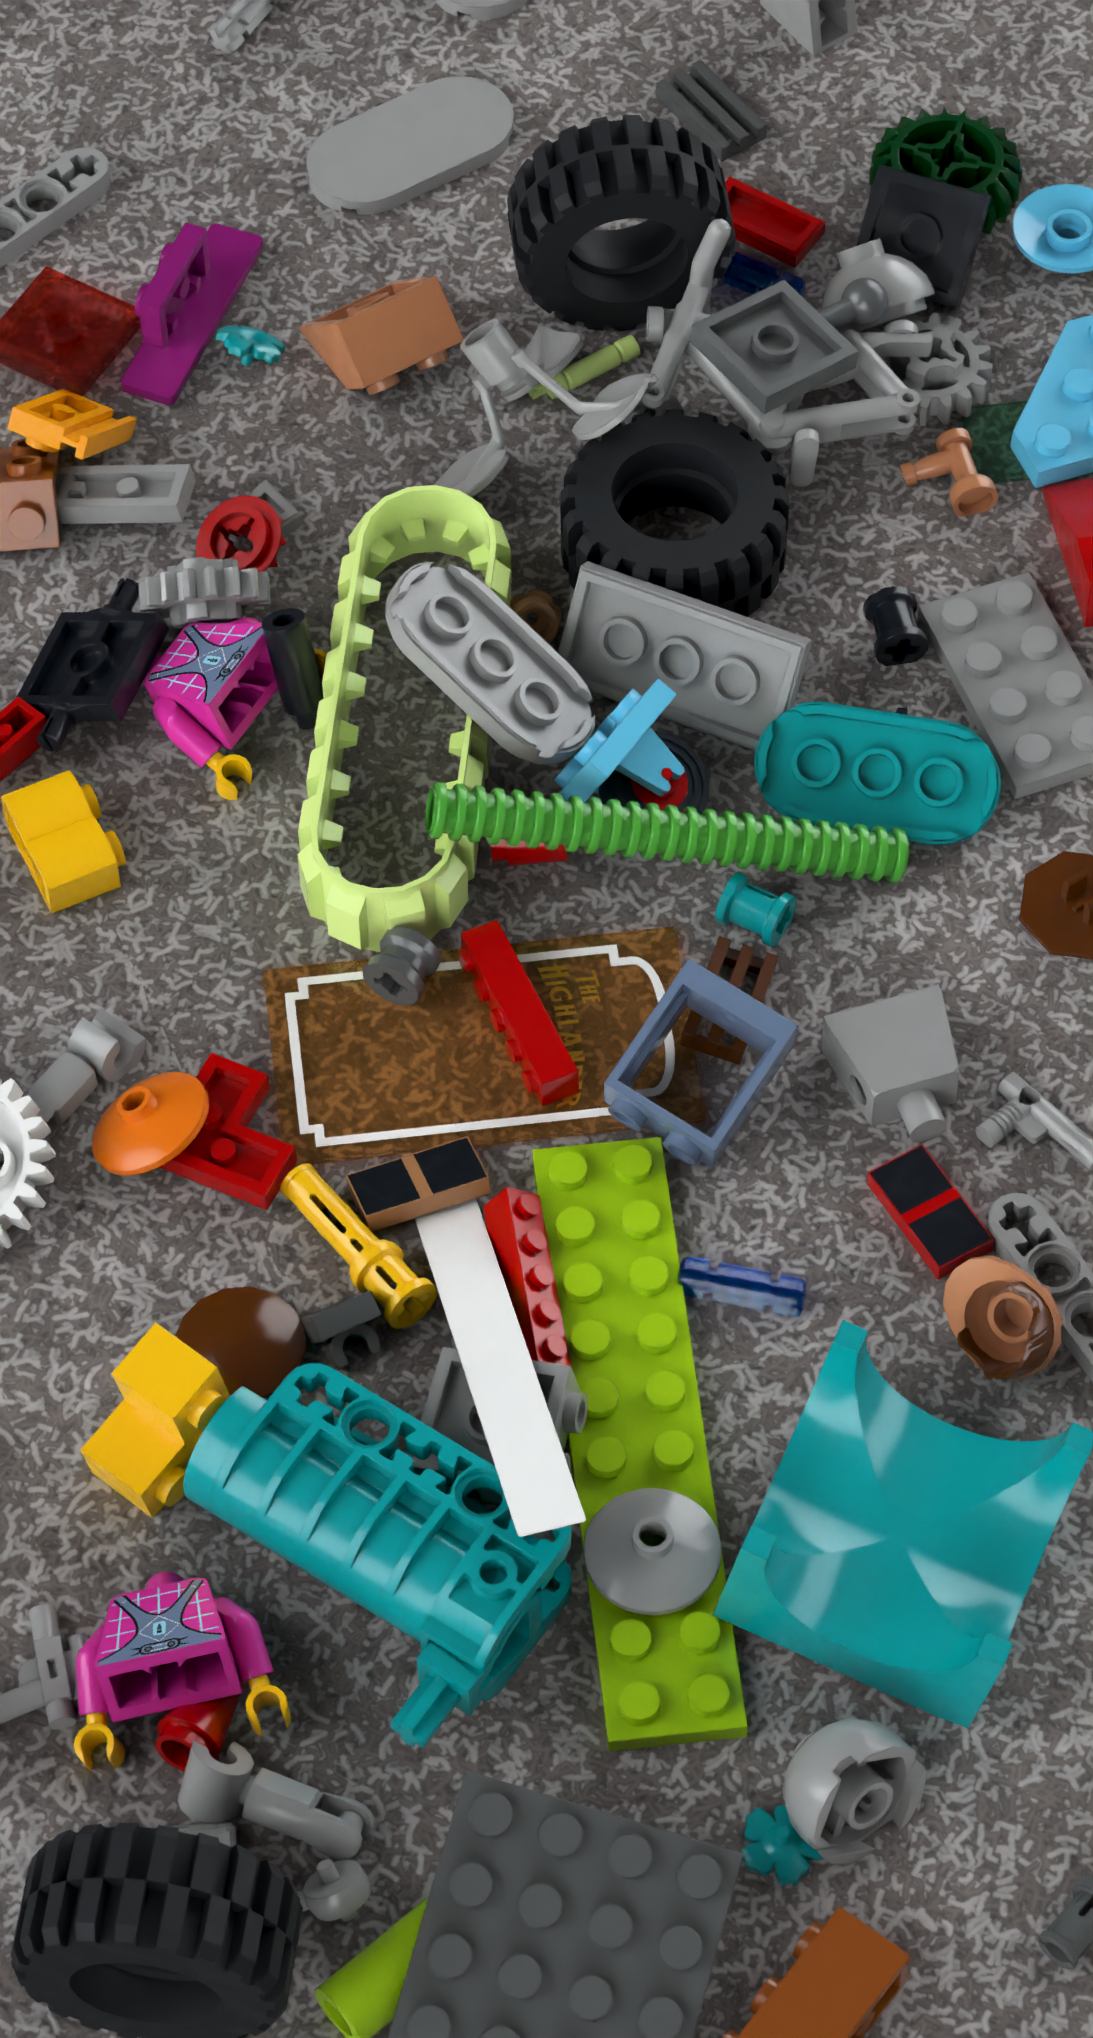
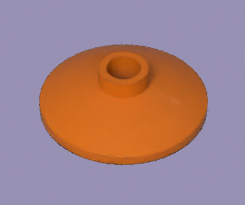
(150, 1123)

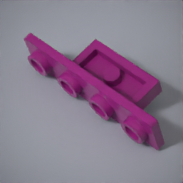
(186, 305)

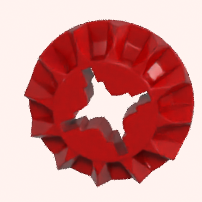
(244, 517)

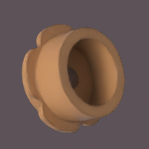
(540, 603)

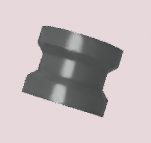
(402, 965)

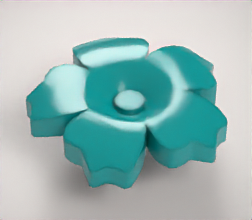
(250, 343)
(776, 1844)

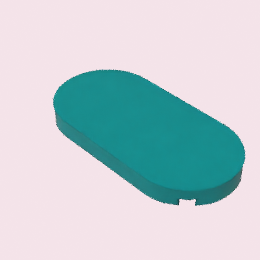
(878, 771)

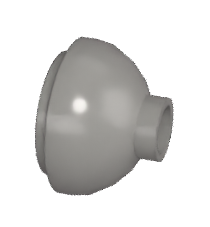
(901, 278)

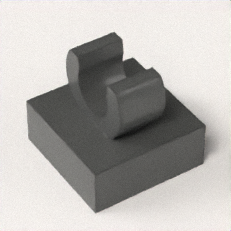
(340, 1321)

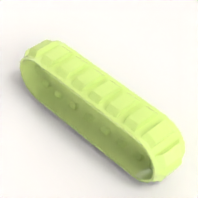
(397, 526)

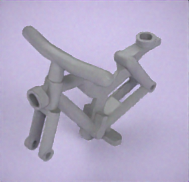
(786, 425)

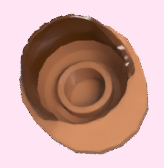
(1002, 1317)

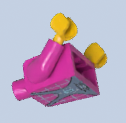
(212, 691)
(169, 1652)

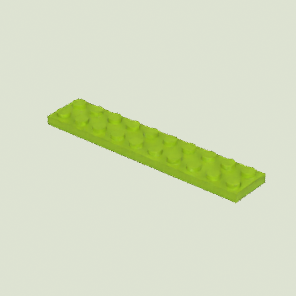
(644, 1428)

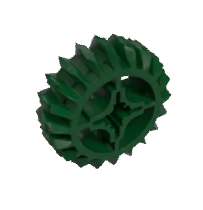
(956, 153)

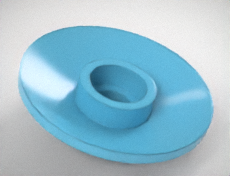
(1048, 219)

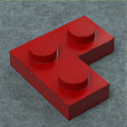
(226, 1151)

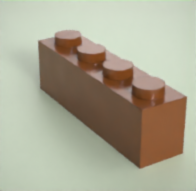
(835, 1986)

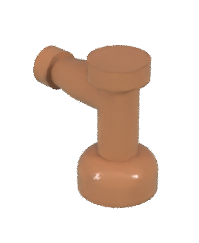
(971, 491)

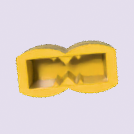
(63, 841)

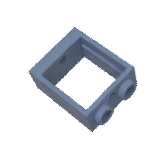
(728, 1009)

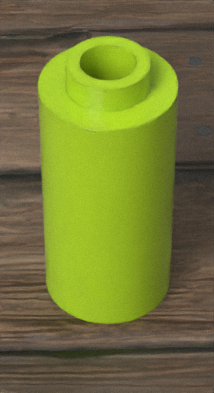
(367, 1988)

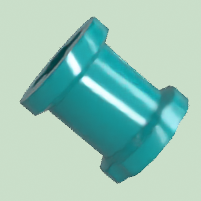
(755, 909)

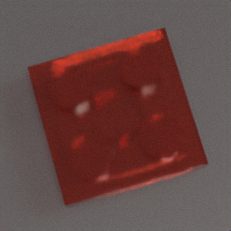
(65, 332)

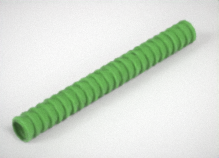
(667, 832)

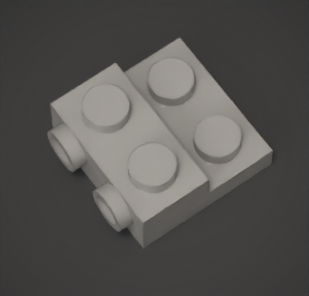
(454, 1413)

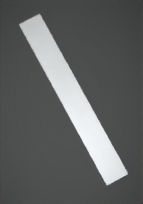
(499, 1371)

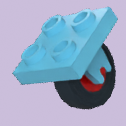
(635, 762)

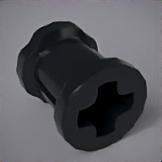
(895, 626)

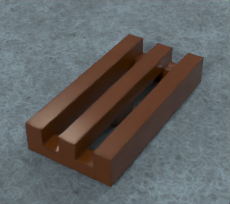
(742, 962)

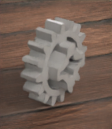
(951, 375)
(205, 592)

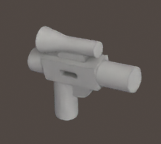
(49, 1677)

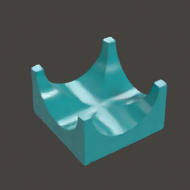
(899, 1539)

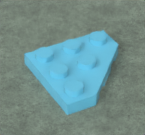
(1057, 423)

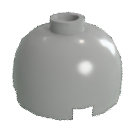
(855, 1776)

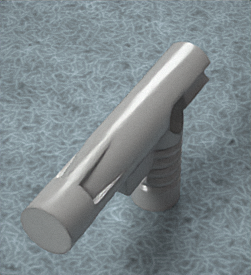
(1033, 1121)

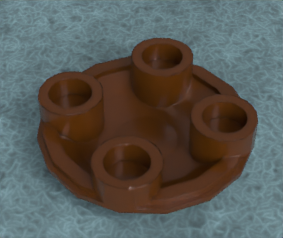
(247, 1336)

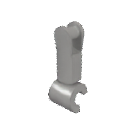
(94, 1048)
(218, 1790)

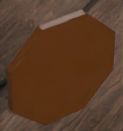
(1060, 904)

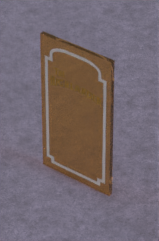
(401, 1079)

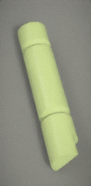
(592, 366)

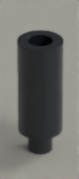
(294, 664)

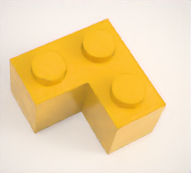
(153, 1431)

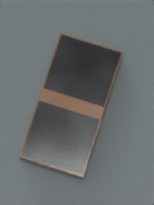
(418, 1184)

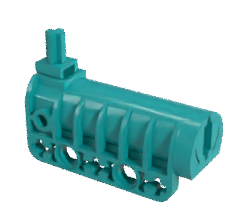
(386, 1535)

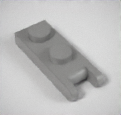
(124, 493)

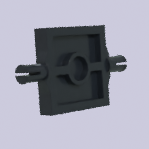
(93, 664)

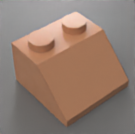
(386, 333)

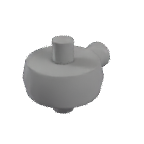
(335, 1890)

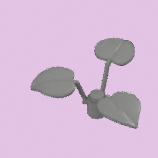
(518, 372)

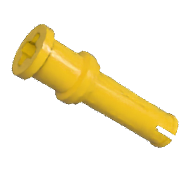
(371, 1260)

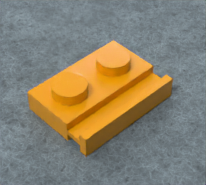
(70, 420)

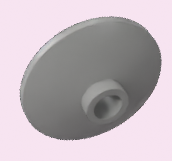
(649, 1577)

